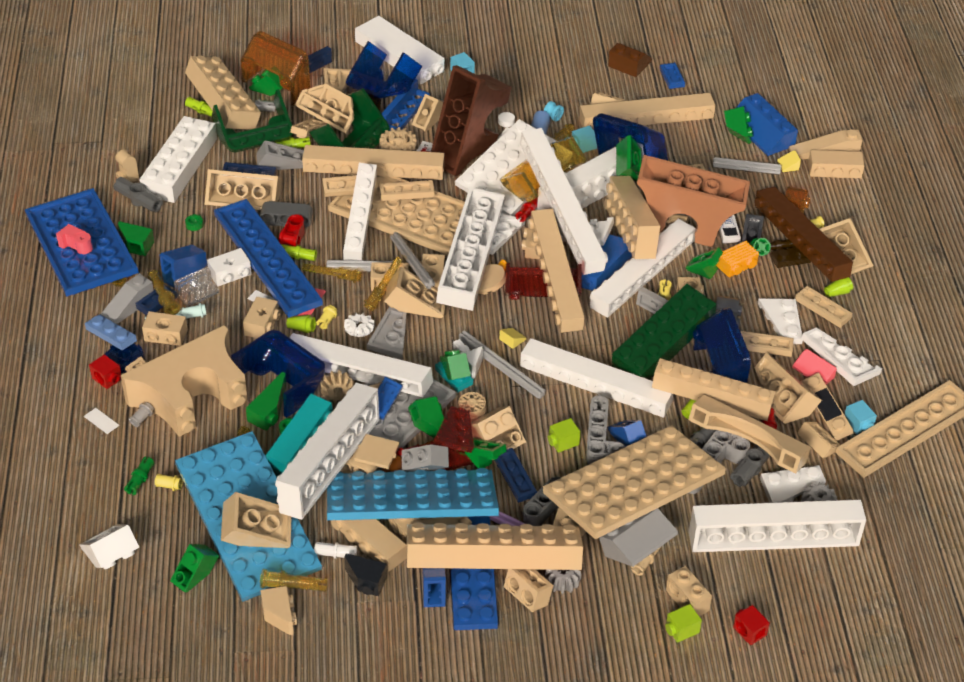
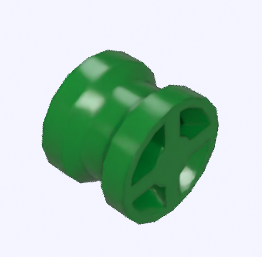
(763, 246)

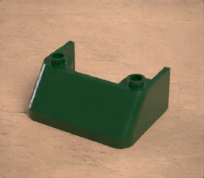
(367, 126)
(276, 130)

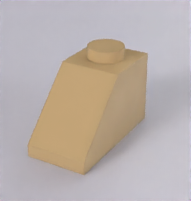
(428, 113)

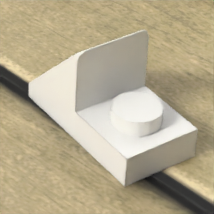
(474, 356)

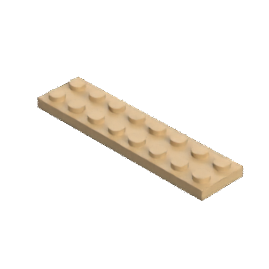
(903, 429)

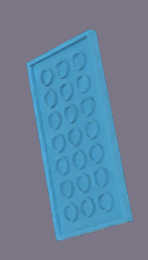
(243, 468)
(412, 494)

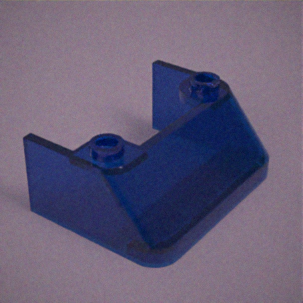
(368, 74)
(610, 128)
(724, 345)
(281, 354)

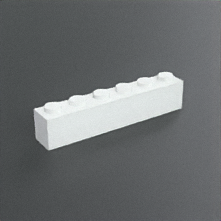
(360, 212)

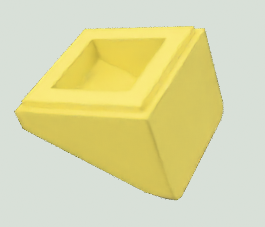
(789, 162)
(511, 337)

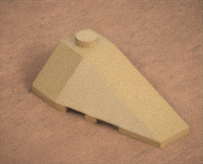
(839, 141)
(792, 397)

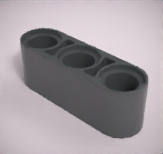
(278, 212)
(539, 507)

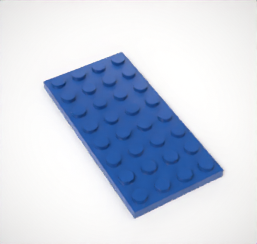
(77, 271)

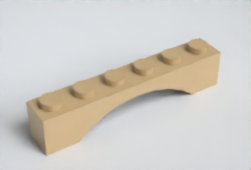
(782, 448)

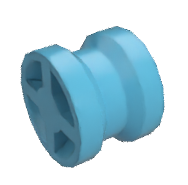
(555, 111)

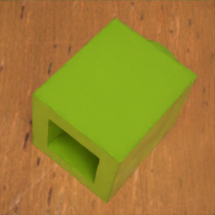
(564, 435)
(683, 623)

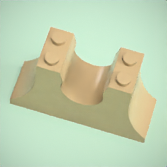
(185, 372)

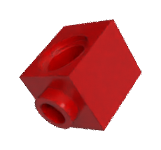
(105, 371)
(751, 624)

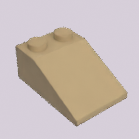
(848, 241)
(410, 295)
(254, 523)

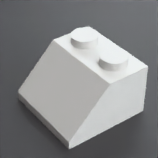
(110, 546)

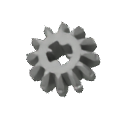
(818, 493)
(563, 579)

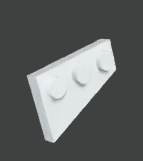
(506, 228)
(783, 316)
(786, 485)

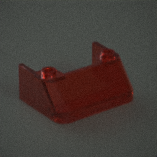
(530, 283)

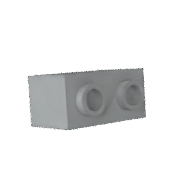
(425, 458)

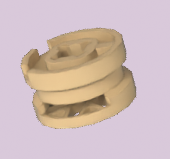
(473, 405)

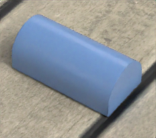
(541, 120)

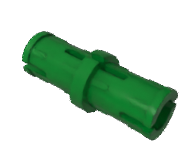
(139, 475)

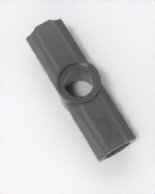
(138, 194)
(749, 466)

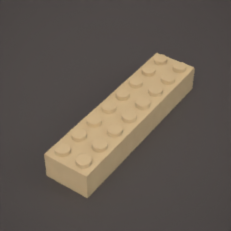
(494, 546)

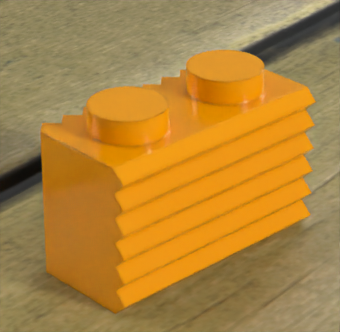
(738, 259)

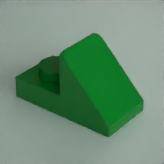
(705, 263)
(485, 452)

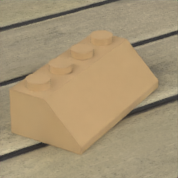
(230, 187)

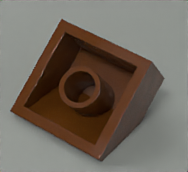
(628, 60)

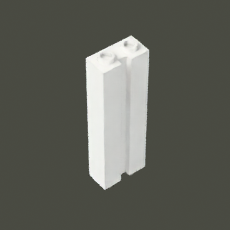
(395, 42)

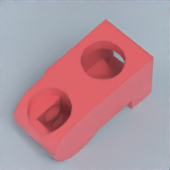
(74, 238)

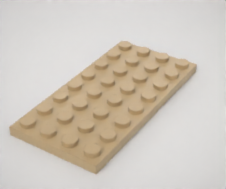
(419, 220)
(633, 481)

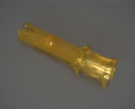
(166, 297)
(281, 579)

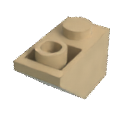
(277, 610)

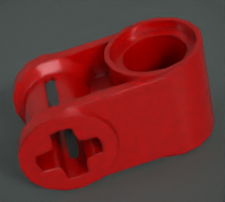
(292, 231)

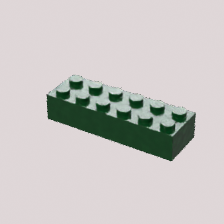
(663, 333)

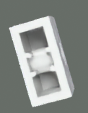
(229, 267)

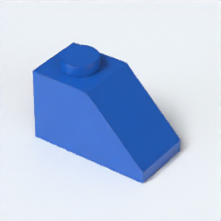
(627, 431)

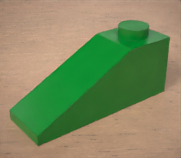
(267, 405)

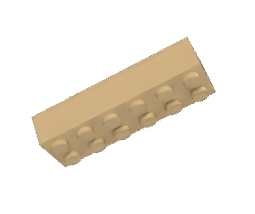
(222, 89)
(632, 217)

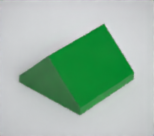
(628, 158)

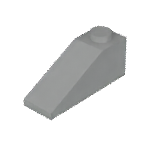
(279, 156)
(124, 301)

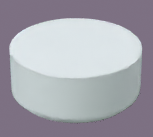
(506, 119)

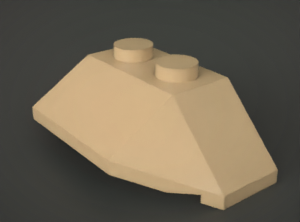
(328, 105)

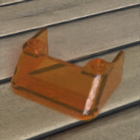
(279, 58)

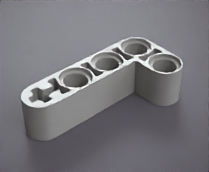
(596, 442)
(726, 446)

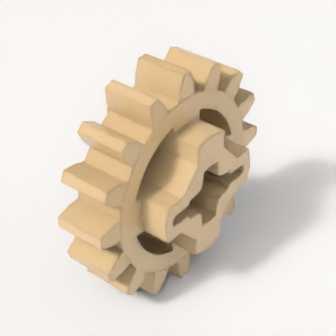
(398, 140)

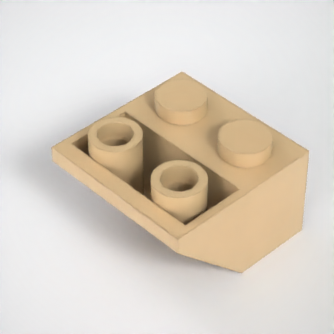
(498, 427)

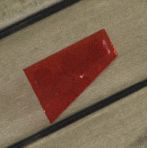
(456, 430)

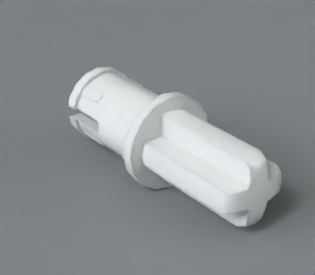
(335, 550)

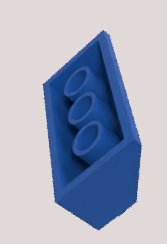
(770, 128)

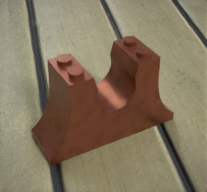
(463, 117)

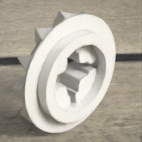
(363, 329)

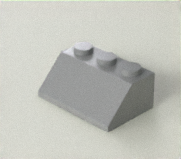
(638, 538)

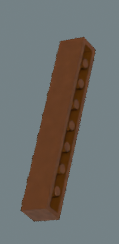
(803, 234)

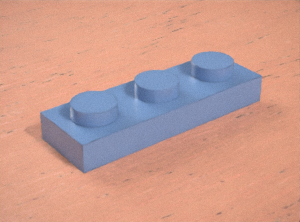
(110, 332)

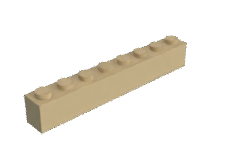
(653, 110)
(389, 162)
(556, 271)

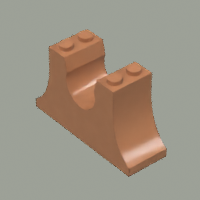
(691, 191)

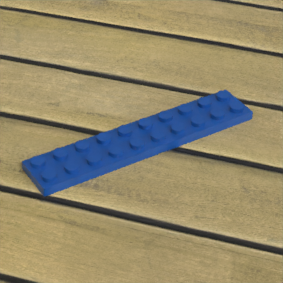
(268, 258)

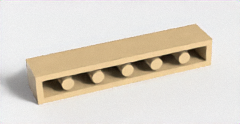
(695, 383)

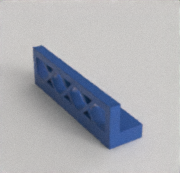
(399, 107)

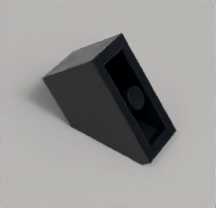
(752, 227)
(366, 574)

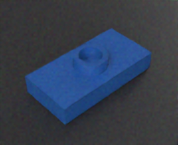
(672, 75)
(387, 394)

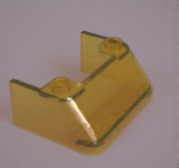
(522, 180)

